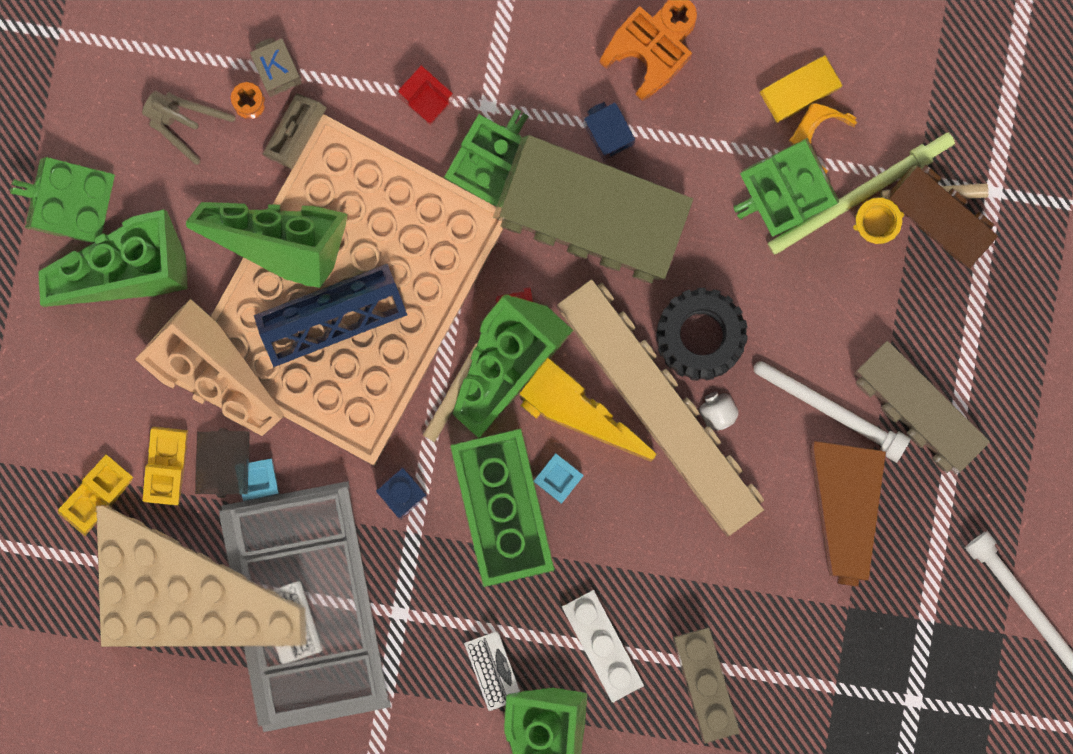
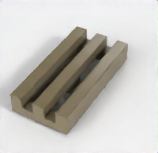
(294, 131)

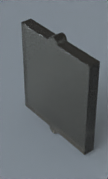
(222, 462)

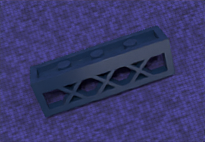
(325, 305)

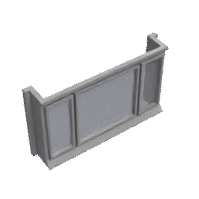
(311, 541)

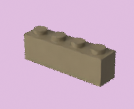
(920, 408)

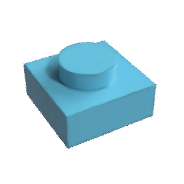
(558, 478)
(261, 480)

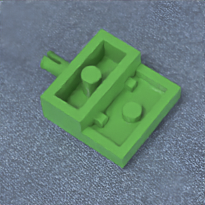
(486, 157)
(787, 188)
(67, 199)

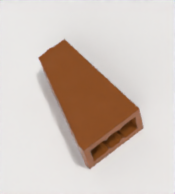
(848, 504)

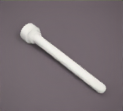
(890, 442)
(984, 550)

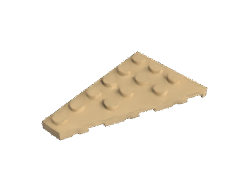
(177, 597)

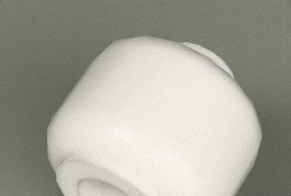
(719, 411)

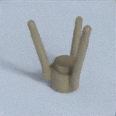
(163, 111)

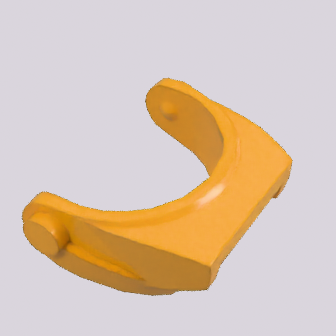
(814, 116)

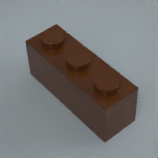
(942, 215)

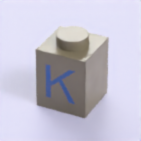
(275, 66)

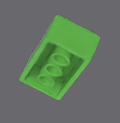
(502, 508)

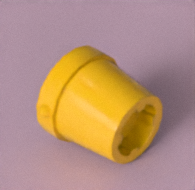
(878, 221)

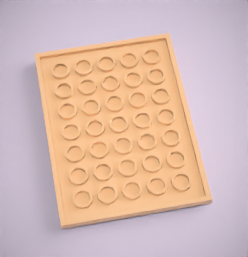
(398, 217)

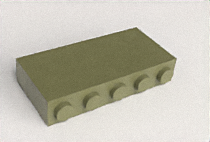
(592, 209)

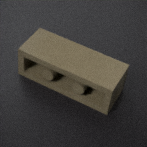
(706, 685)

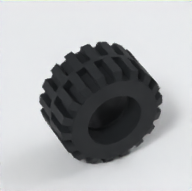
(715, 306)

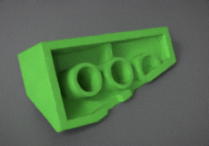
(287, 243)
(128, 263)
(509, 352)
(545, 721)

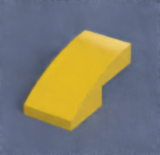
(801, 89)
(165, 465)
(98, 488)

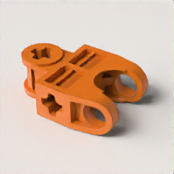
(655, 43)

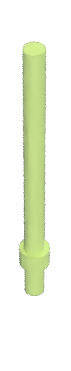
(919, 156)

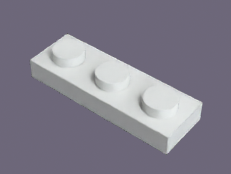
(602, 646)

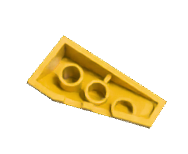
(564, 403)

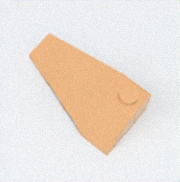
(204, 361)

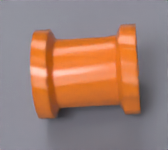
(250, 90)

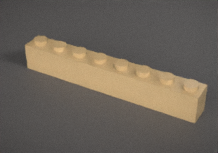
(660, 408)

